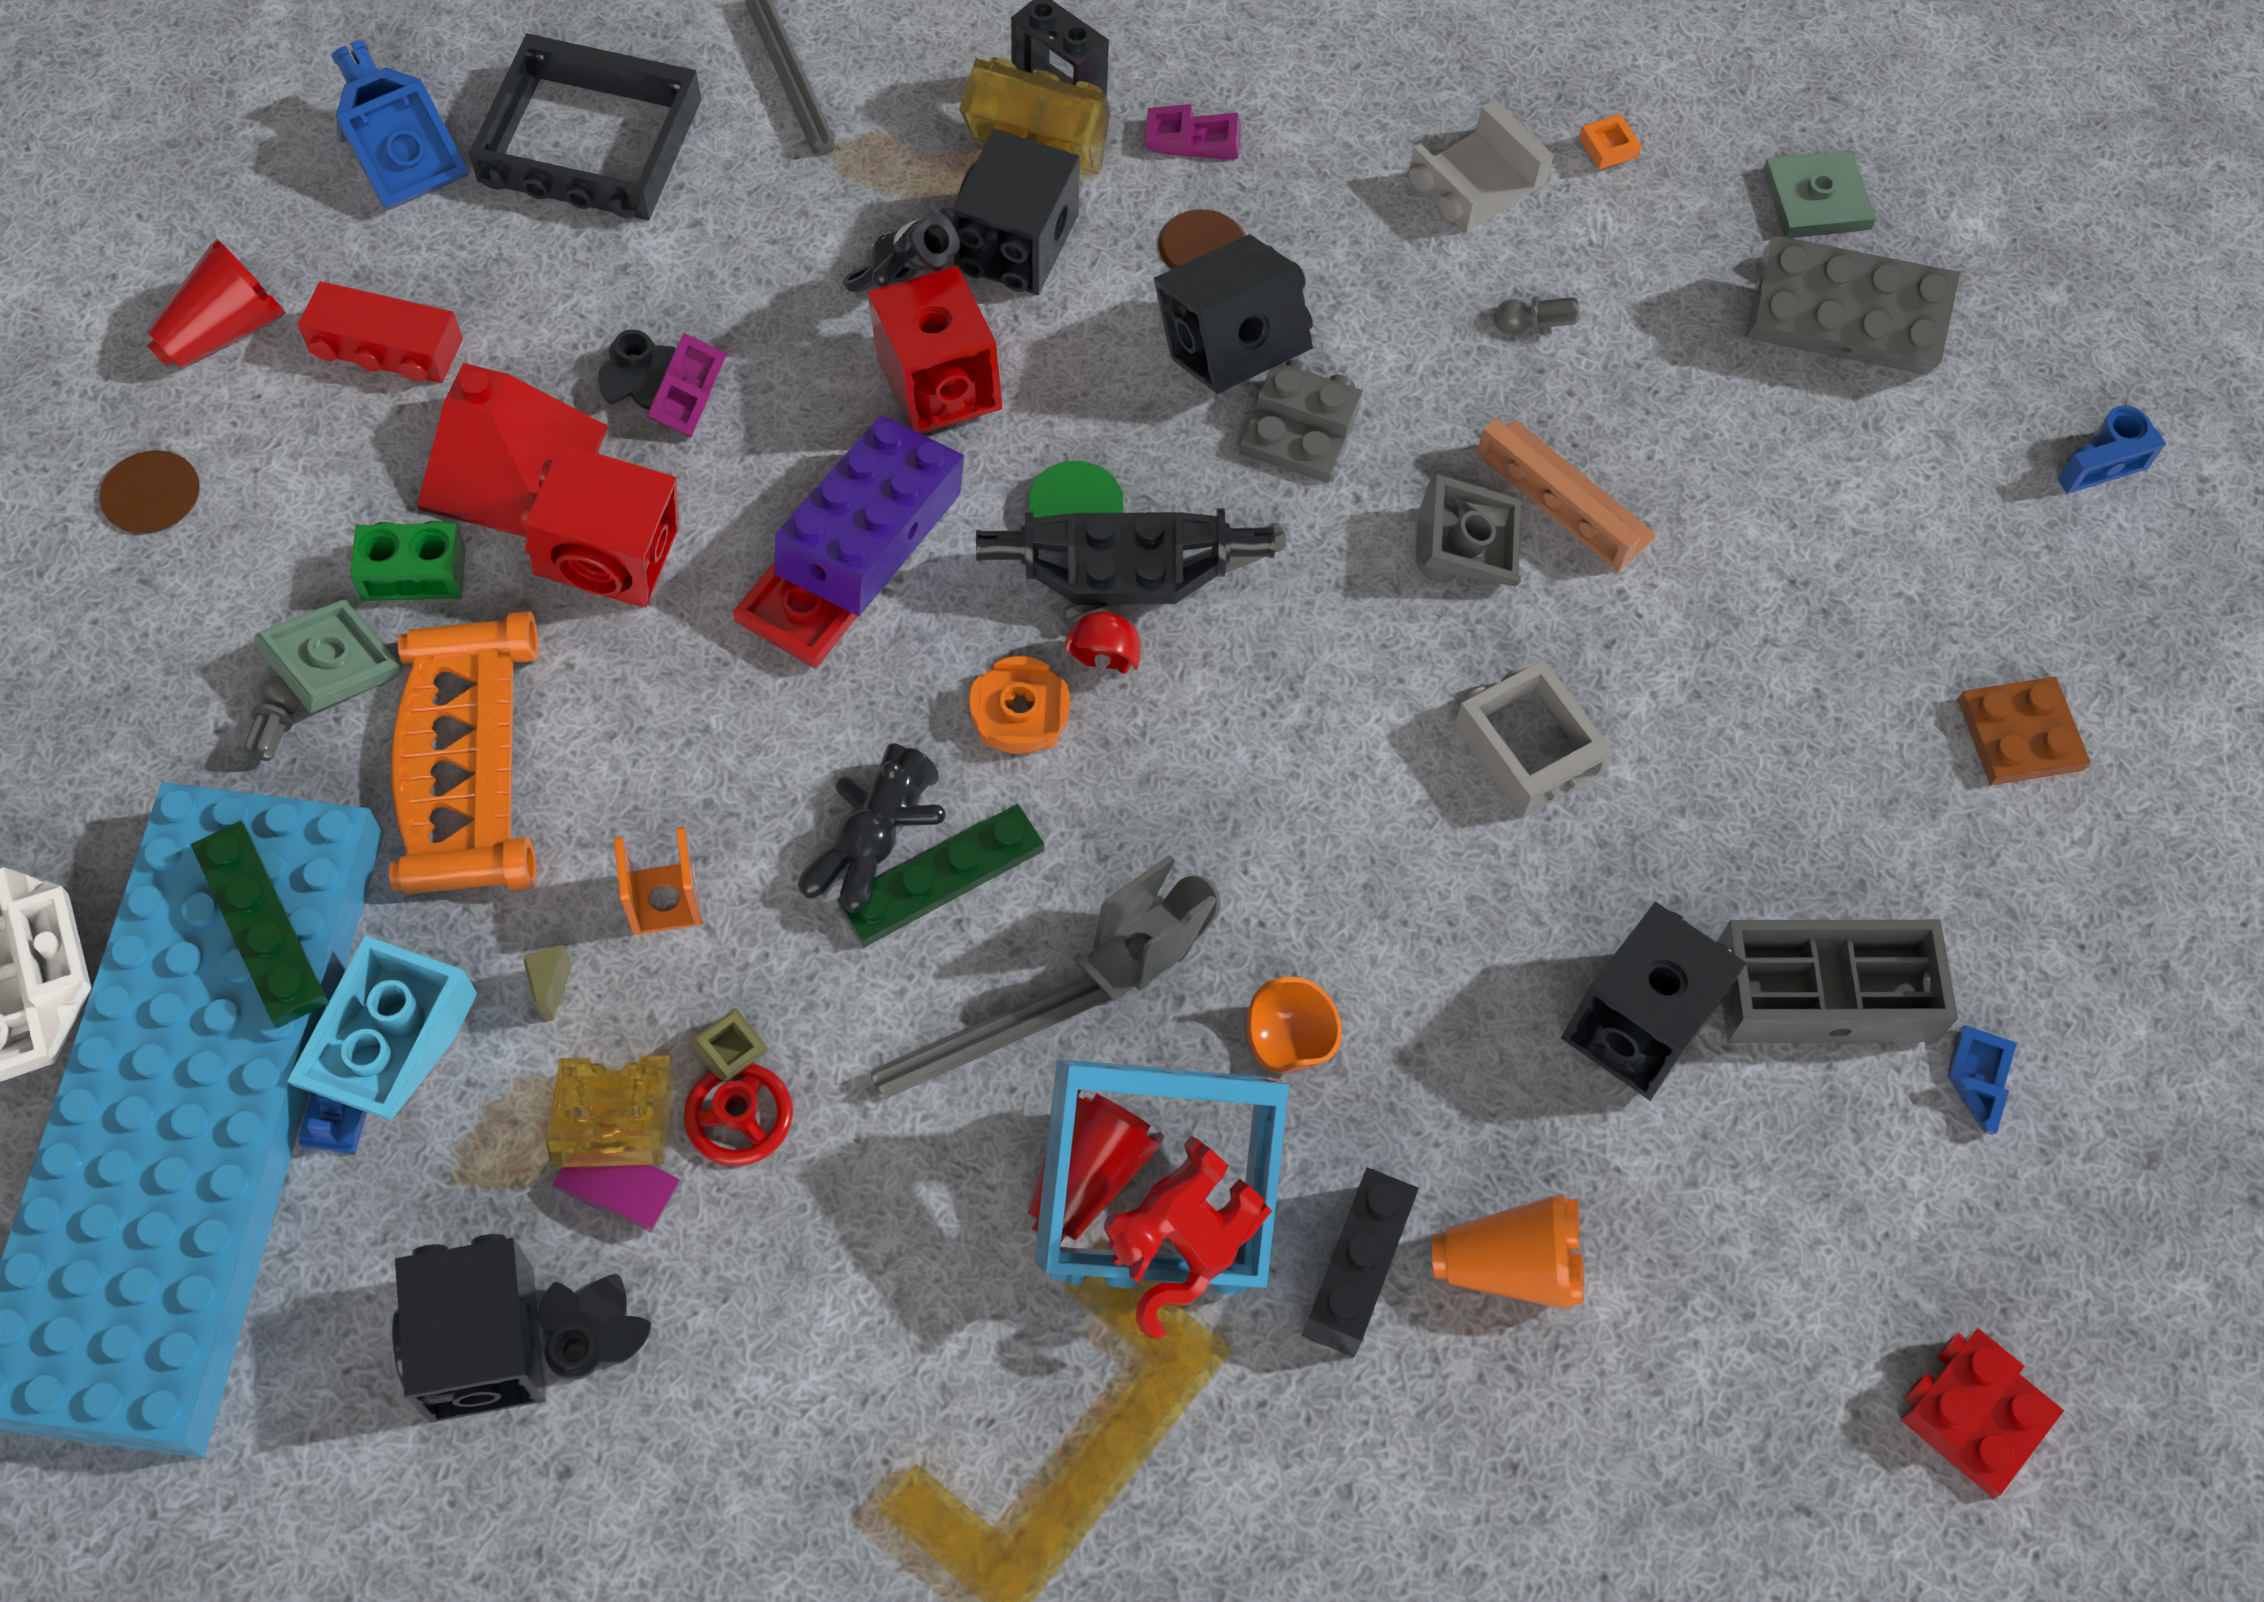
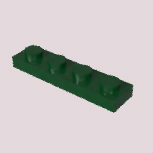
(945, 874)
(259, 924)

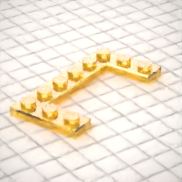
(1093, 1477)

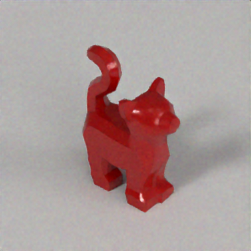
(1201, 1235)

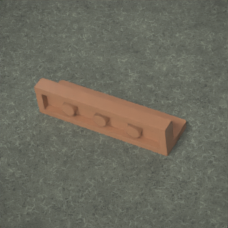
(1564, 493)

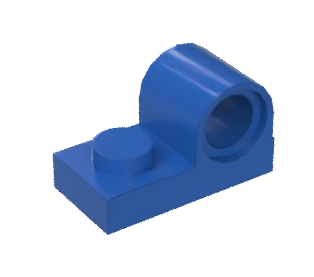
(2118, 449)

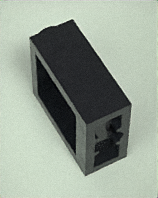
(1072, 41)

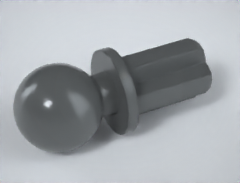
(1515, 316)
(270, 719)

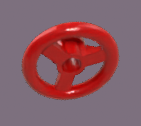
(726, 1097)

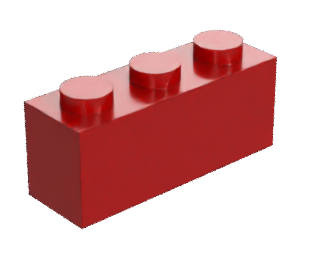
(380, 332)

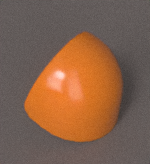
(1292, 1025)

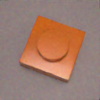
(1610, 141)

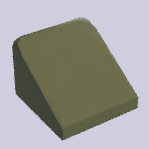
(547, 978)
(728, 1046)

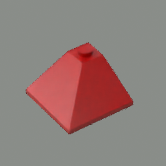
(494, 446)

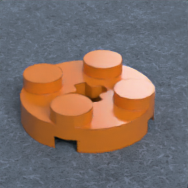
(1014, 731)

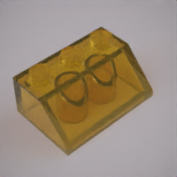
(1037, 109)

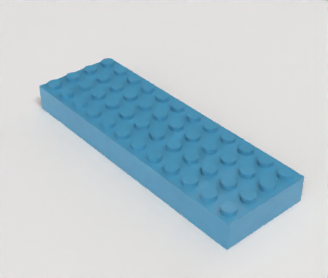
(170, 1135)

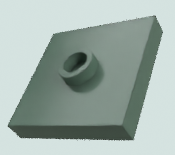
(1819, 194)
(327, 655)

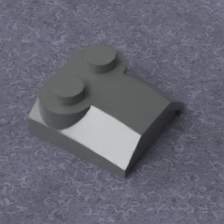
(1468, 533)

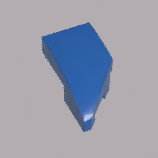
(1980, 1074)

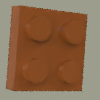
(2023, 730)

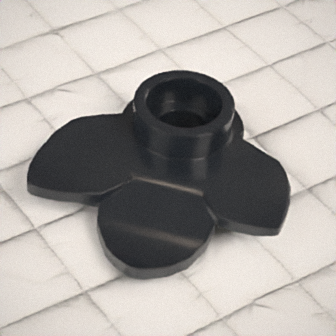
(634, 375)
(591, 1318)

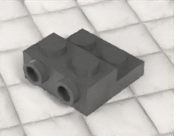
(1302, 420)

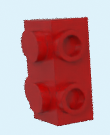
(1980, 1411)

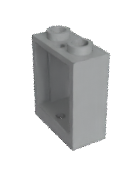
(1554, 781)

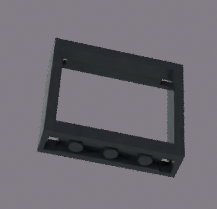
(595, 71)

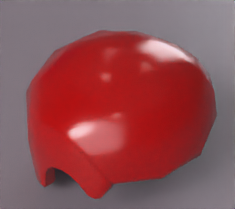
(1105, 635)

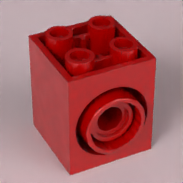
(935, 350)
(601, 524)

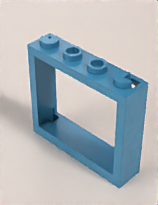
(1262, 1171)

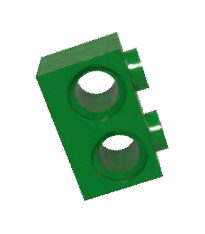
(408, 570)

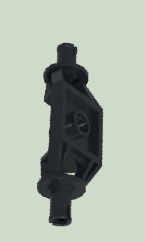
(1125, 554)

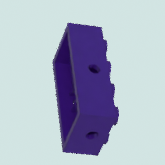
(868, 515)

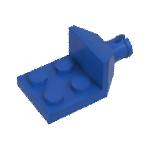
(393, 130)

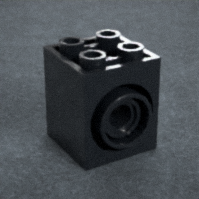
(1016, 211)
(1234, 313)
(1652, 1000)
(467, 1329)

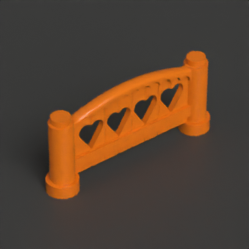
(483, 849)

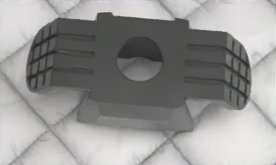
(1168, 927)

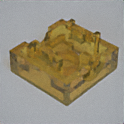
(612, 1131)

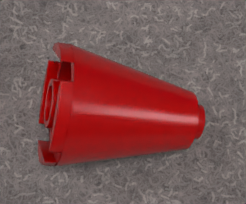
(211, 309)
(1104, 1157)

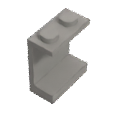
(1482, 170)

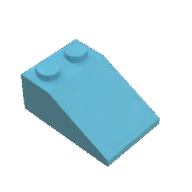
(384, 1028)

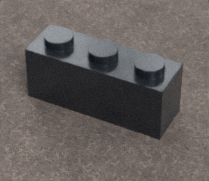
(1360, 1262)

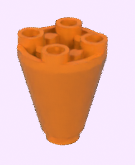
(1517, 1253)

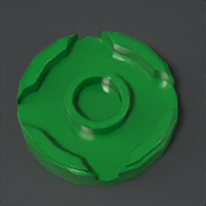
(1075, 489)

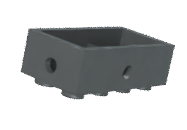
(1852, 305)
(1838, 981)

